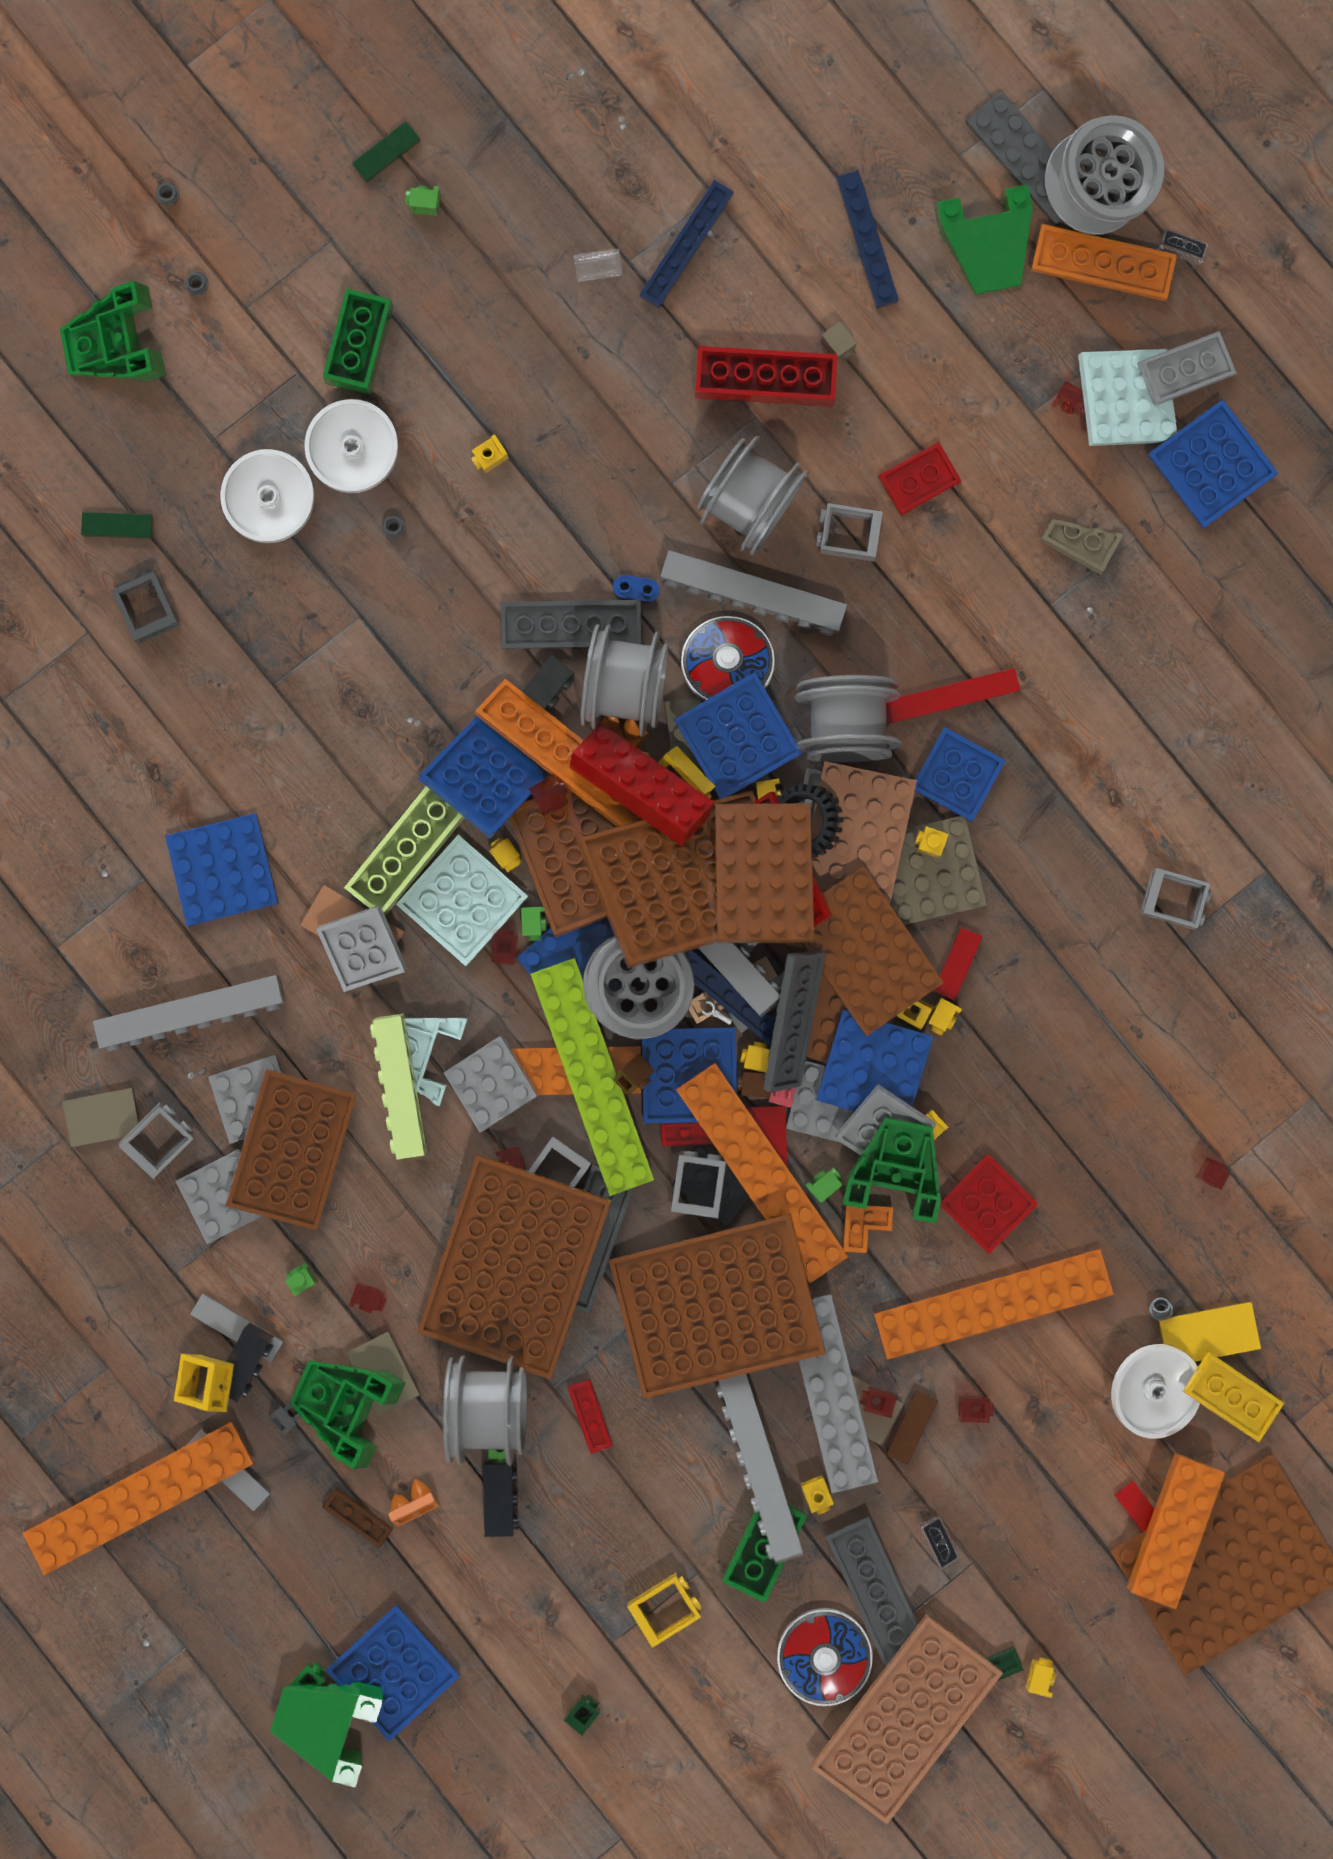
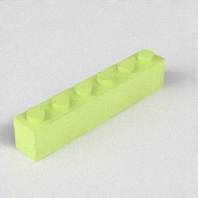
(399, 1086)

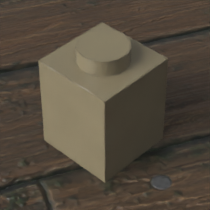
(839, 341)

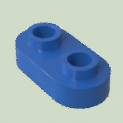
(635, 589)

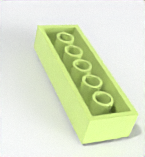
(404, 851)

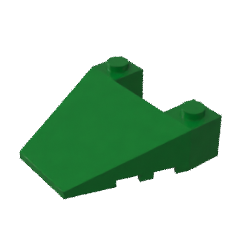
(989, 246)
(106, 340)
(899, 1159)
(337, 1402)
(317, 1721)

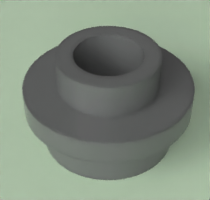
(167, 187)
(191, 279)
(391, 520)
(1161, 1304)

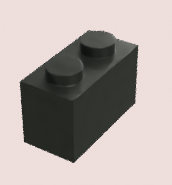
(549, 683)

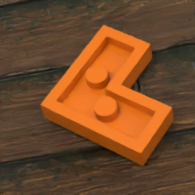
(859, 1221)

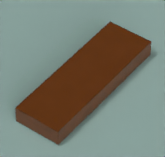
(911, 1427)
(357, 1517)

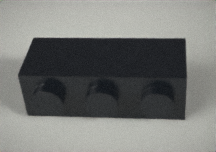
(246, 1357)
(500, 1499)

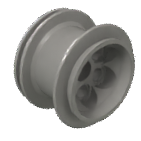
(1127, 155)
(750, 494)
(623, 680)
(848, 718)
(637, 1023)
(484, 1410)

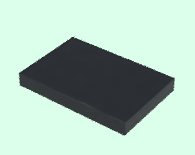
(700, 1186)

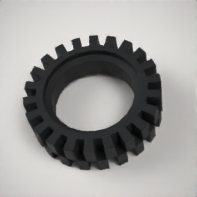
(829, 811)

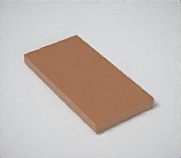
(333, 906)

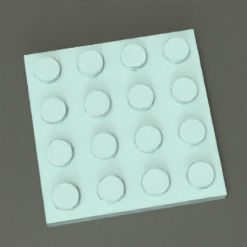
(1119, 402)
(462, 900)

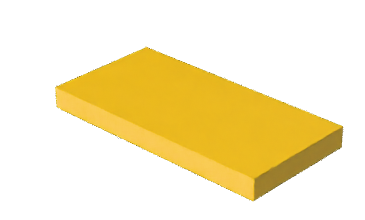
(1215, 1330)
(1233, 1397)

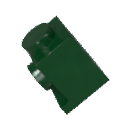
(579, 1721)

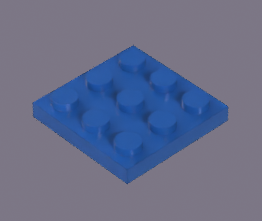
(958, 774)

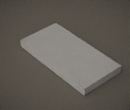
(1186, 368)

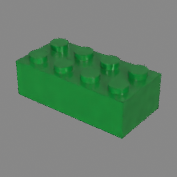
(358, 341)
(750, 1565)

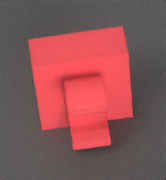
(783, 1097)

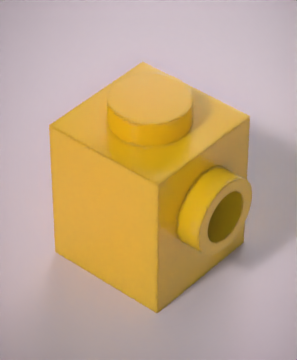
(931, 842)
(756, 1057)
(817, 1495)

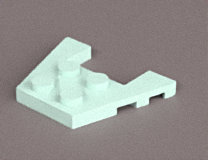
(422, 1036)

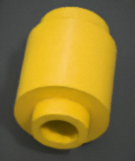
(505, 854)

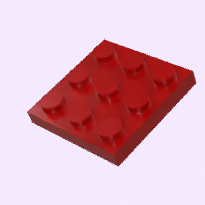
(988, 1204)

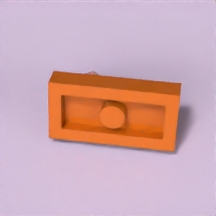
(626, 729)
(422, 1502)

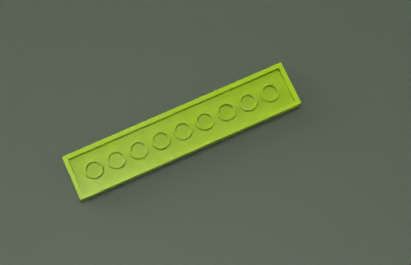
(591, 1077)

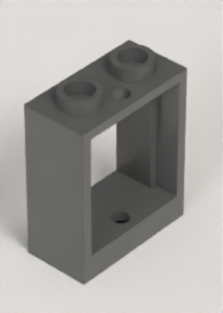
(155, 628)

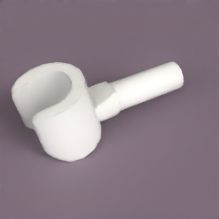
(716, 1013)

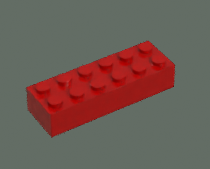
(766, 376)
(641, 784)

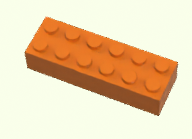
(1175, 1531)

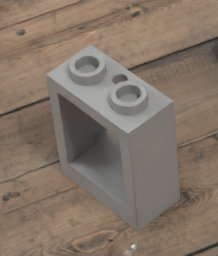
(852, 512)
(1152, 893)
(567, 1152)
(140, 1157)
(692, 1157)

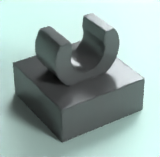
(282, 1420)

